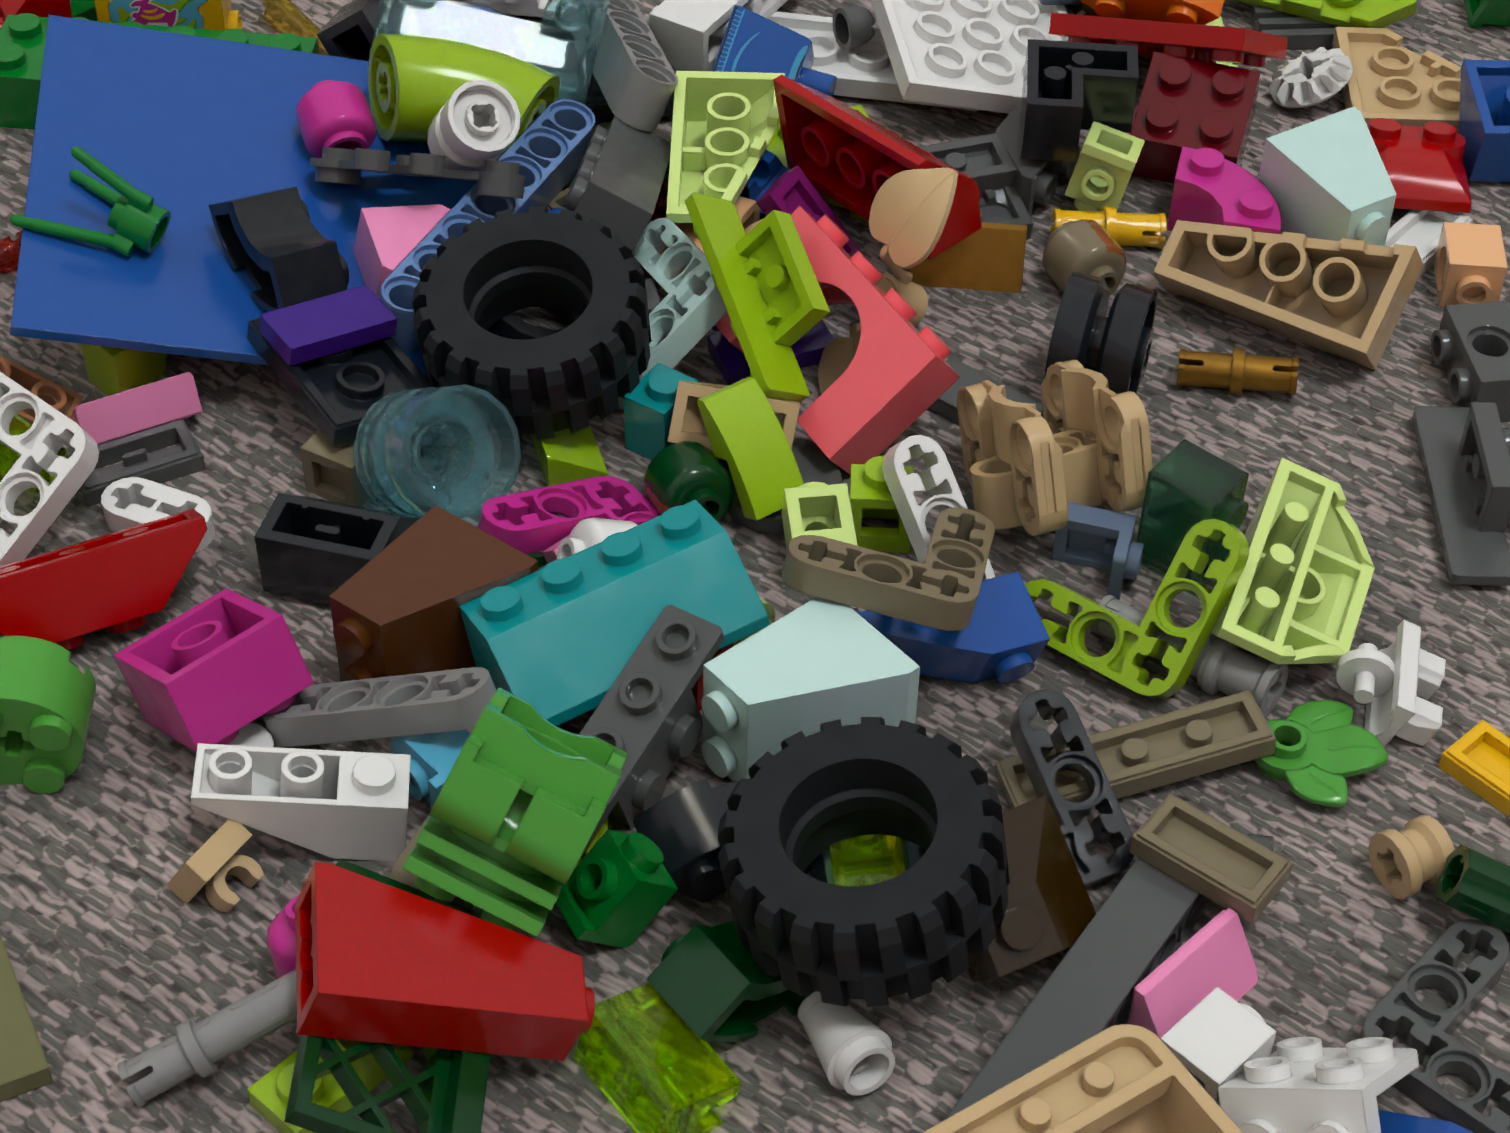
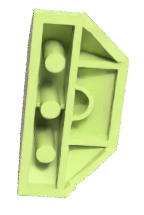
(1301, 573)

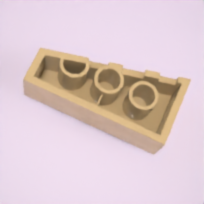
(1306, 288)

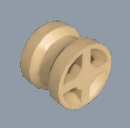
(1411, 856)

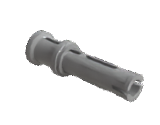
(1220, 664)

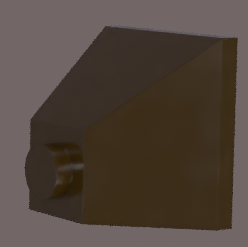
(1045, 894)

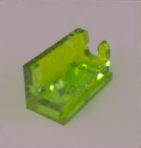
(654, 1065)

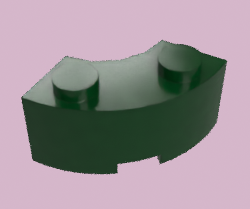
(718, 985)

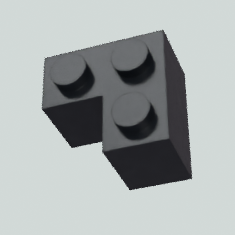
(1069, 90)

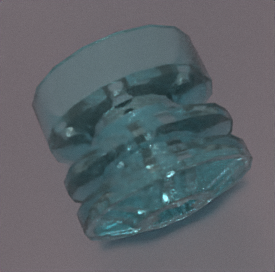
(466, 445)

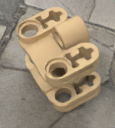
(1082, 452)

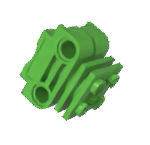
(514, 814)

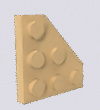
(1396, 81)

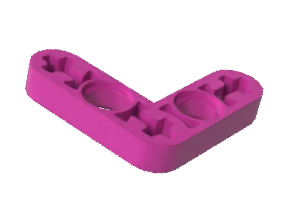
(526, 516)

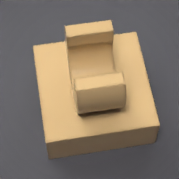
(215, 862)

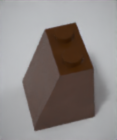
(405, 602)

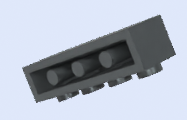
(619, 179)

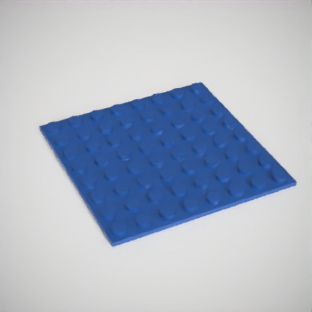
(191, 129)

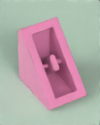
(389, 236)

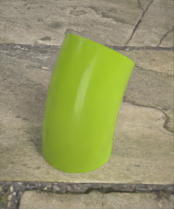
(418, 74)

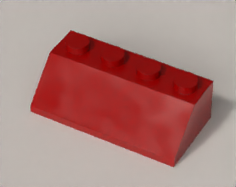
(854, 156)

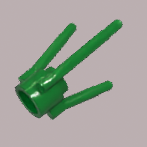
(134, 213)

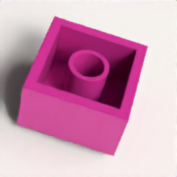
(214, 670)

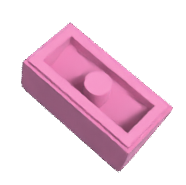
(139, 408)
(1208, 960)

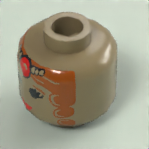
(1085, 249)

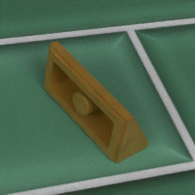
(983, 261)

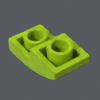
(753, 443)

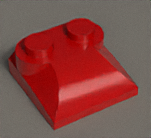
(1424, 164)

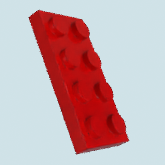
(1191, 41)

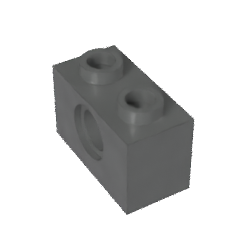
(1476, 353)

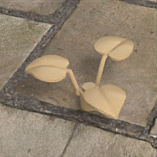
(909, 221)

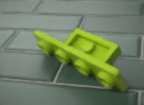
(764, 288)

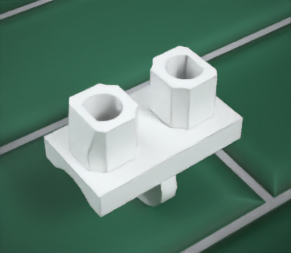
(1390, 686)

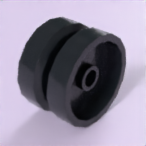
(1111, 344)

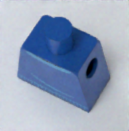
(767, 47)

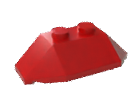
(98, 581)

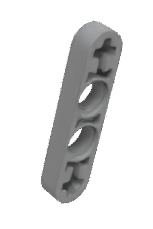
(383, 707)

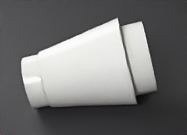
(847, 1045)

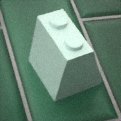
(1330, 180)
(798, 674)

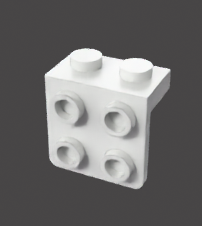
(1316, 1086)

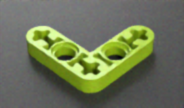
(1137, 641)

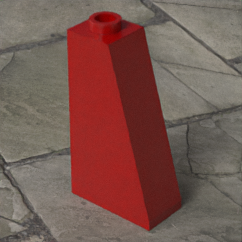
(428, 975)

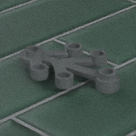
(345, 167)

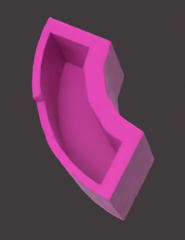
(1220, 193)

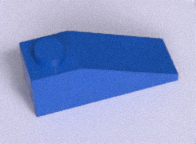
(997, 644)

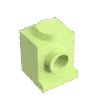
(1107, 155)
(818, 511)

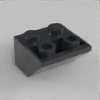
(318, 544)

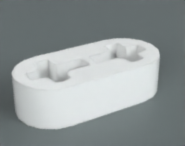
(157, 503)

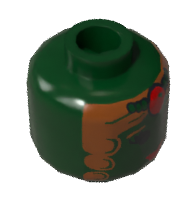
(686, 474)

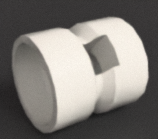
(474, 125)

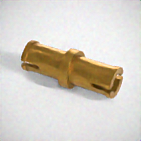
(1237, 371)

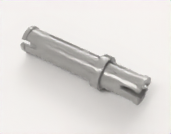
(203, 1044)

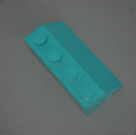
(580, 618)

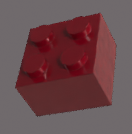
(1194, 108)

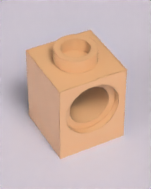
(1469, 263)

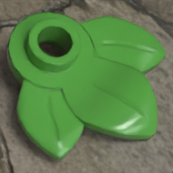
(1320, 750)

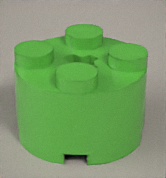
(42, 713)

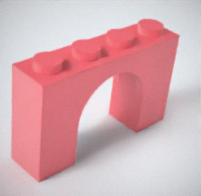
(895, 365)

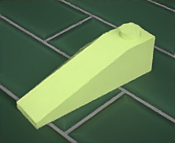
(718, 134)

